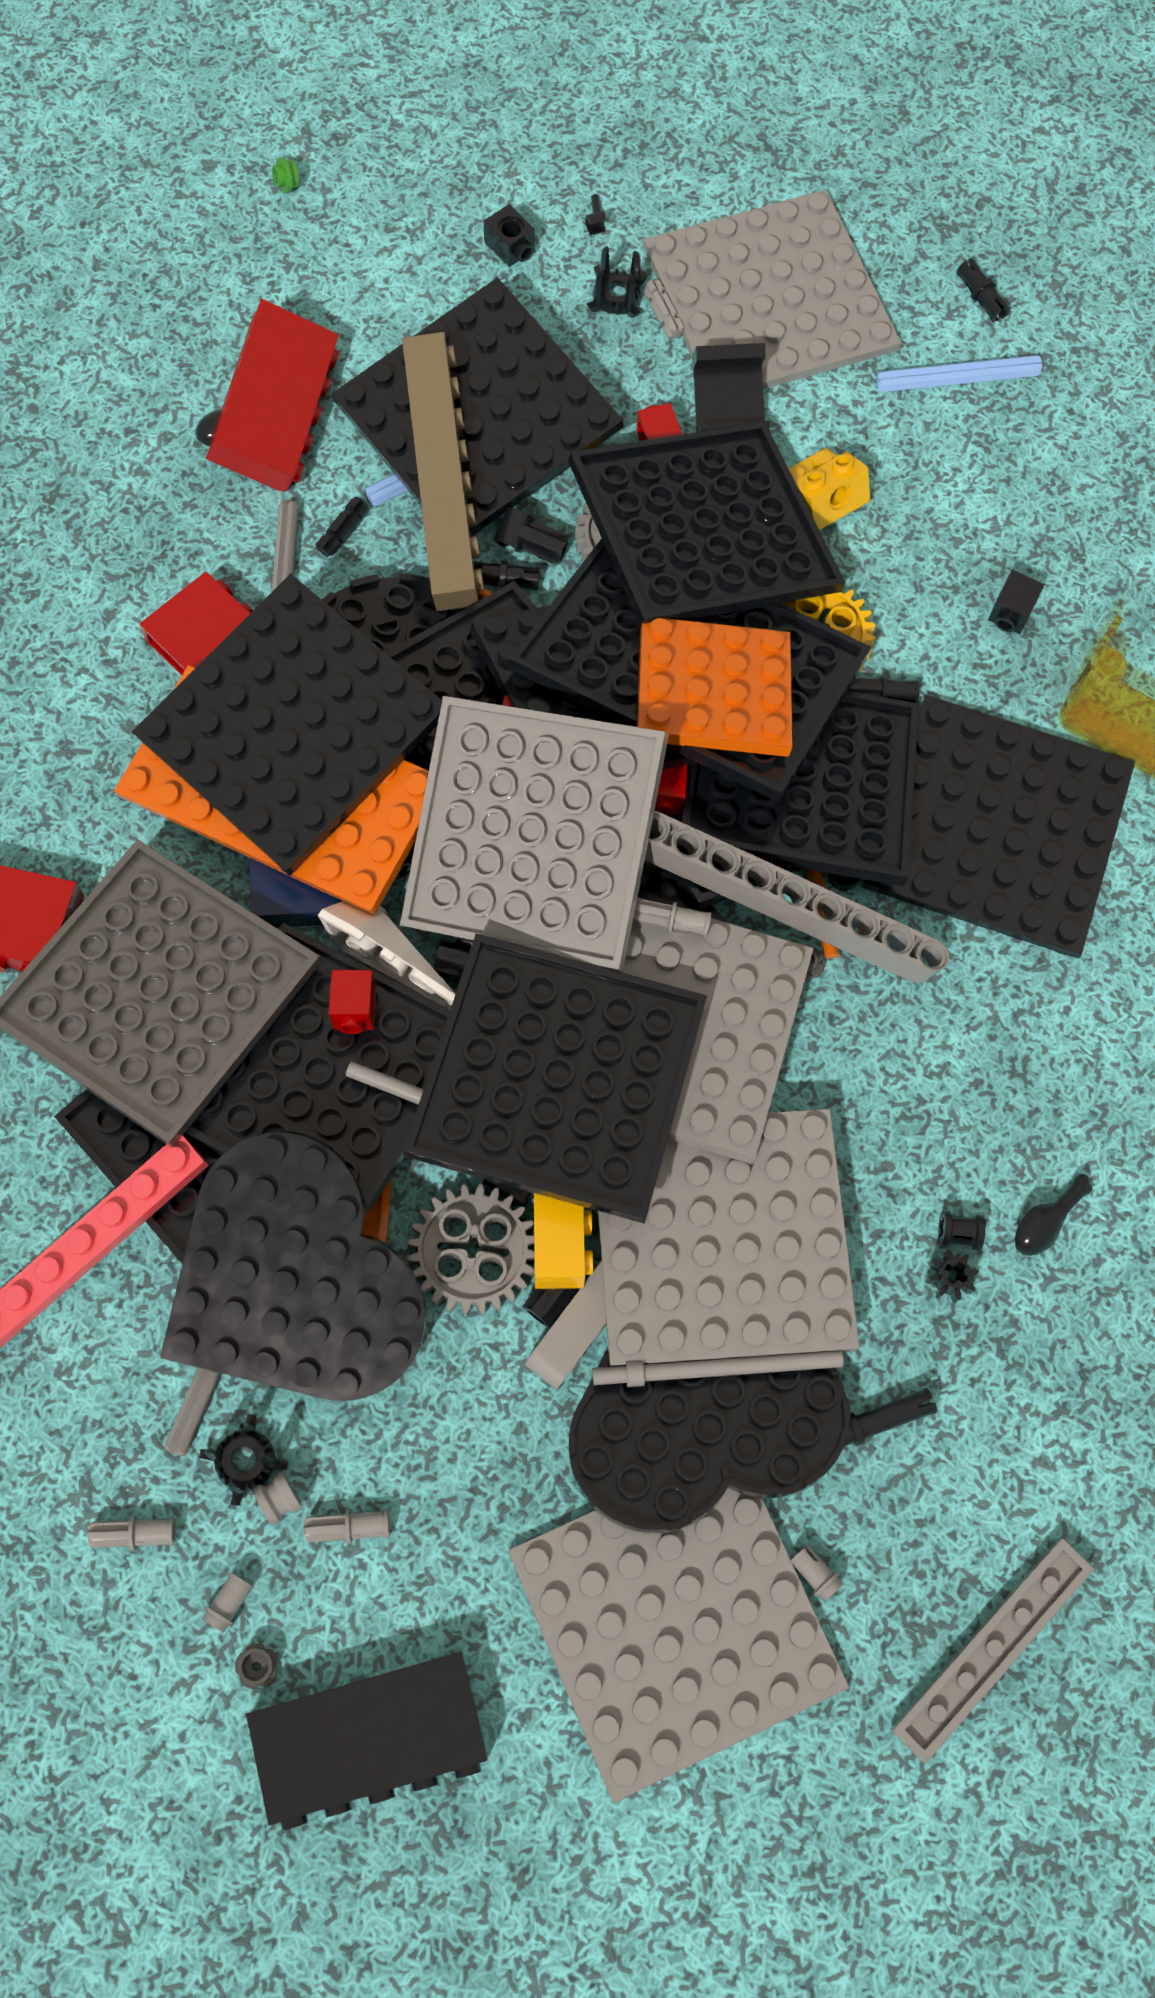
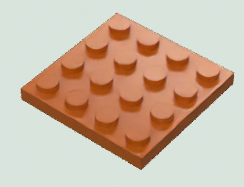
(716, 686)

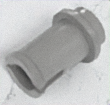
(817, 1573)
(227, 1603)

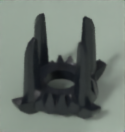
(630, 282)
(265, 1462)

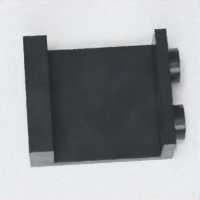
(728, 385)

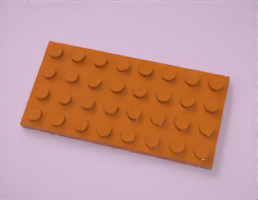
(351, 864)

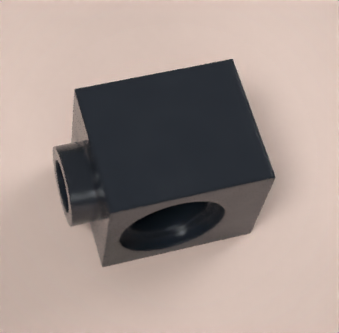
(509, 236)
(1015, 602)

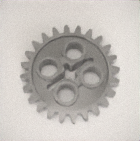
(468, 1286)

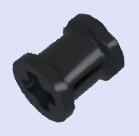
(961, 1230)

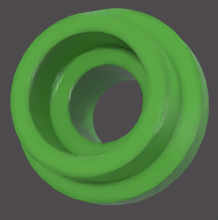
(285, 174)

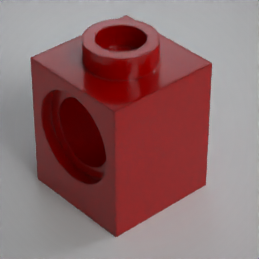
(657, 422)
(352, 1000)

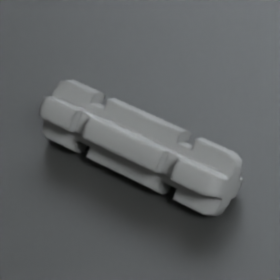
(664, 309)

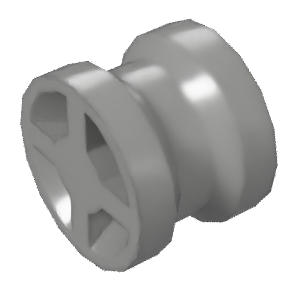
(277, 1498)

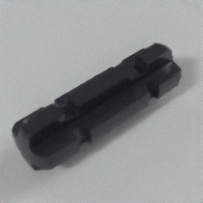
(342, 526)

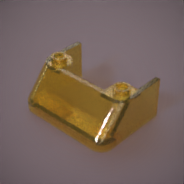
(1109, 711)

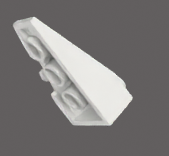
(383, 948)

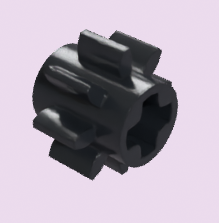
(941, 1274)

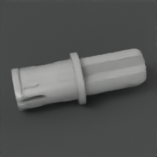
(672, 917)
(347, 1526)
(132, 1533)

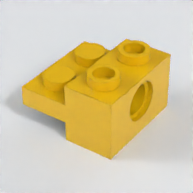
(831, 485)

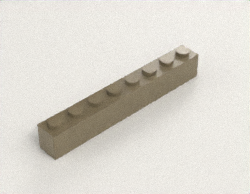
(441, 473)

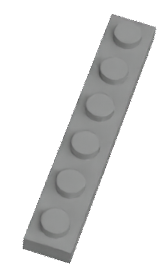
(991, 1650)

